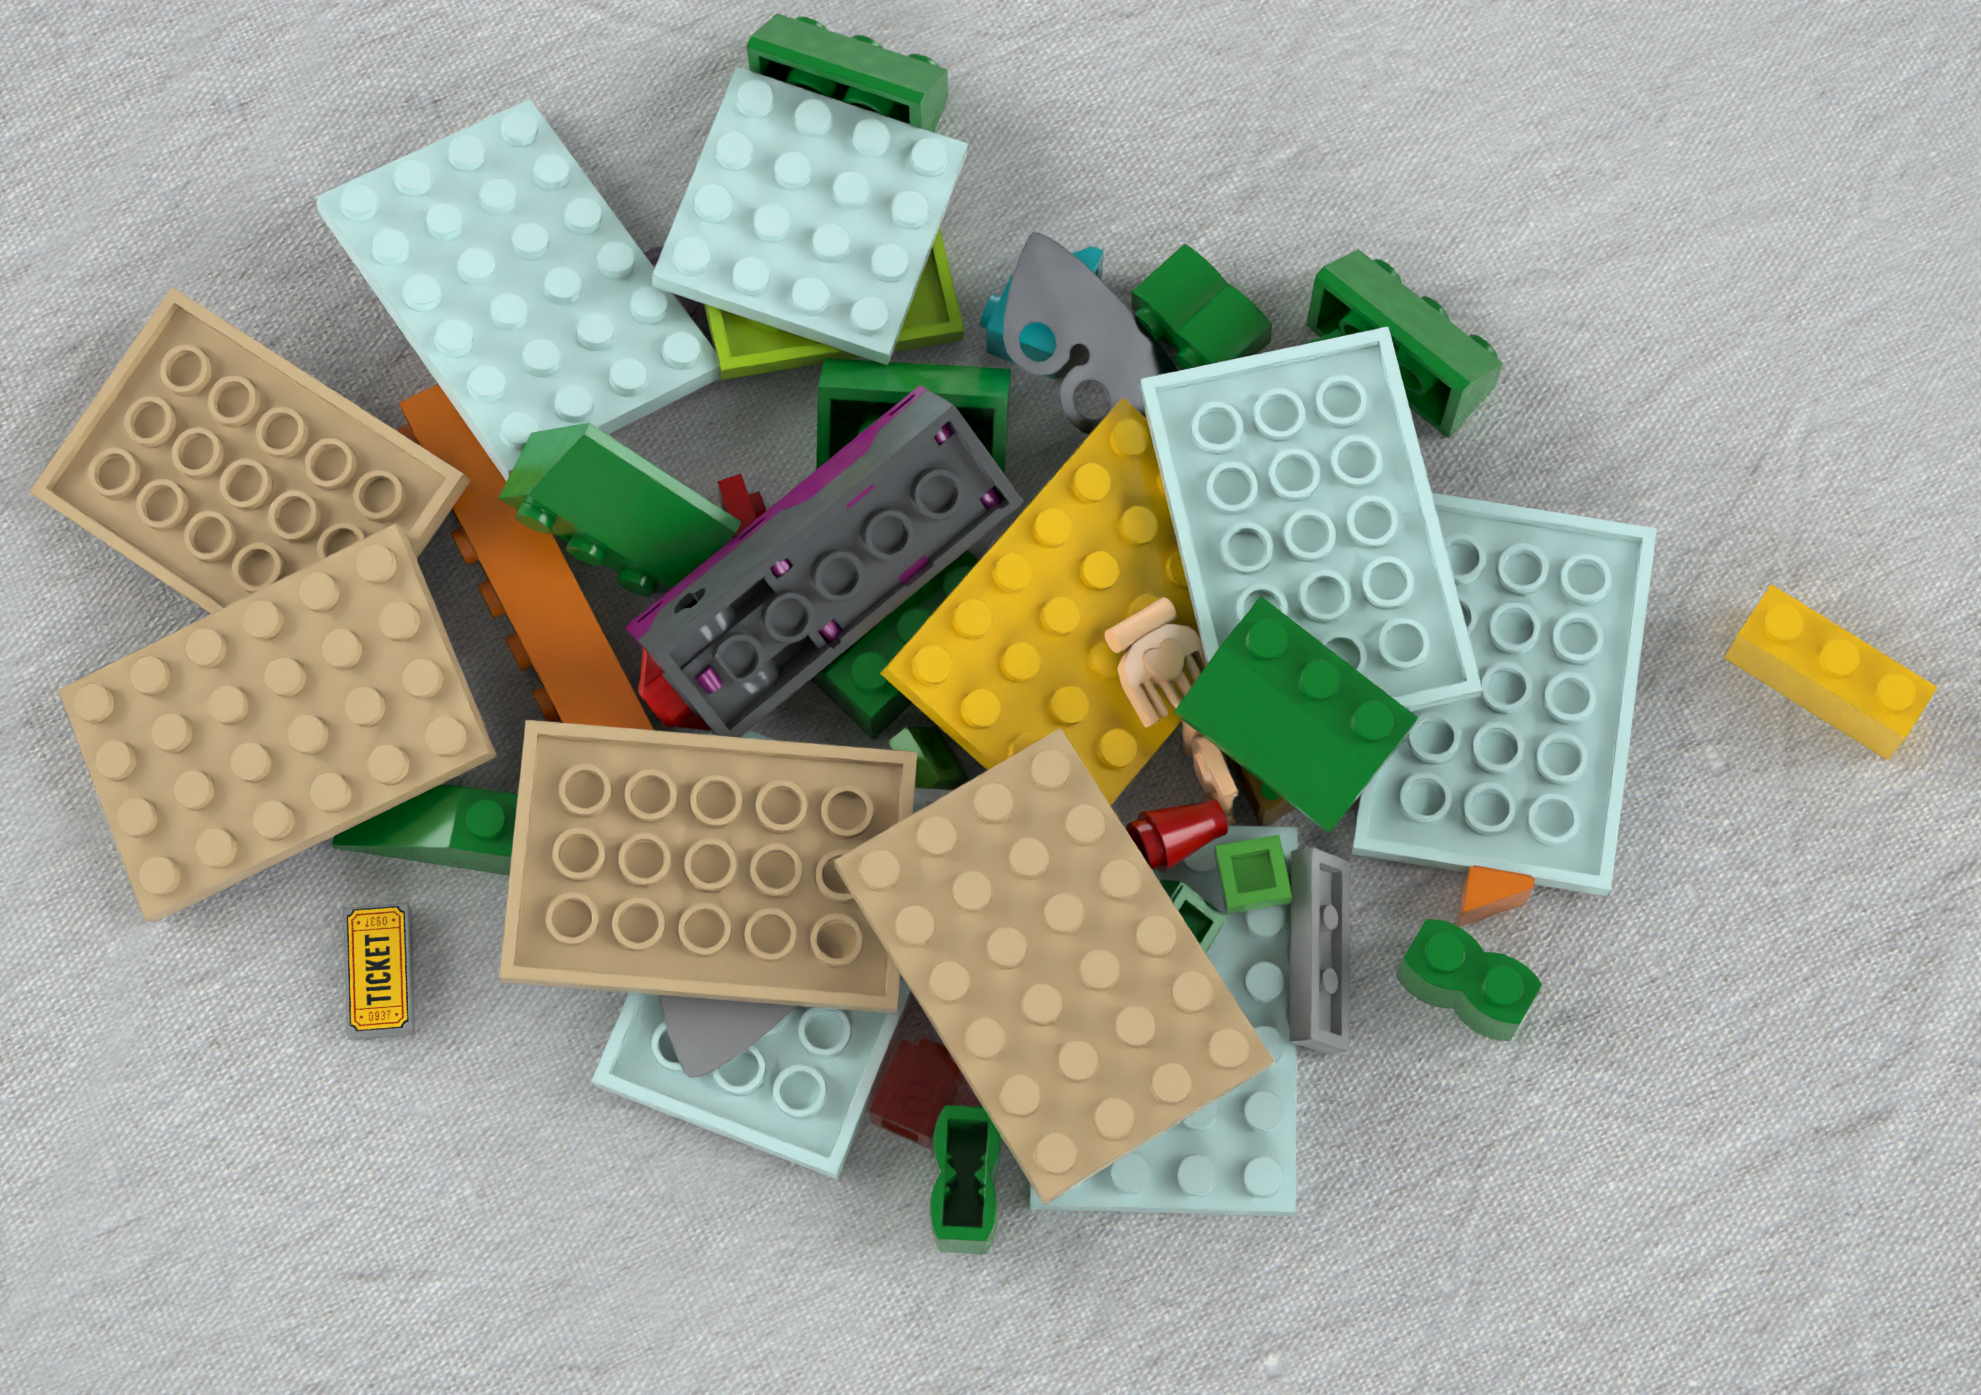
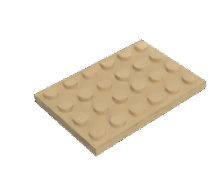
(234, 463)
(276, 723)
(698, 866)
(1053, 965)

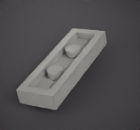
(1319, 951)

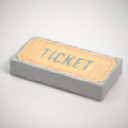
(379, 971)

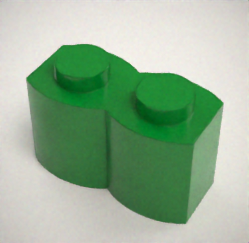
(1199, 312)
(1454, 972)
(964, 1193)

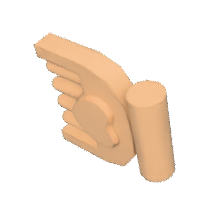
(1155, 657)
(1210, 770)

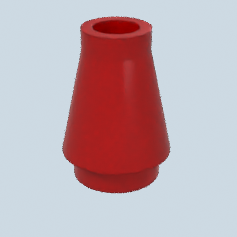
(1176, 832)

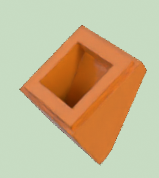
(1491, 892)

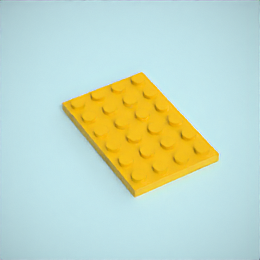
(1026, 626)

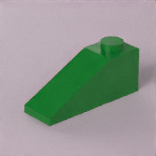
(442, 827)

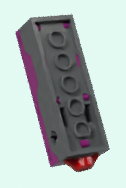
(820, 568)

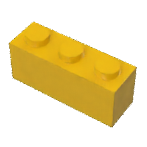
(1830, 672)

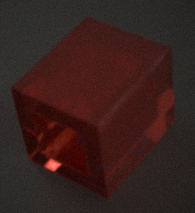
(916, 1091)

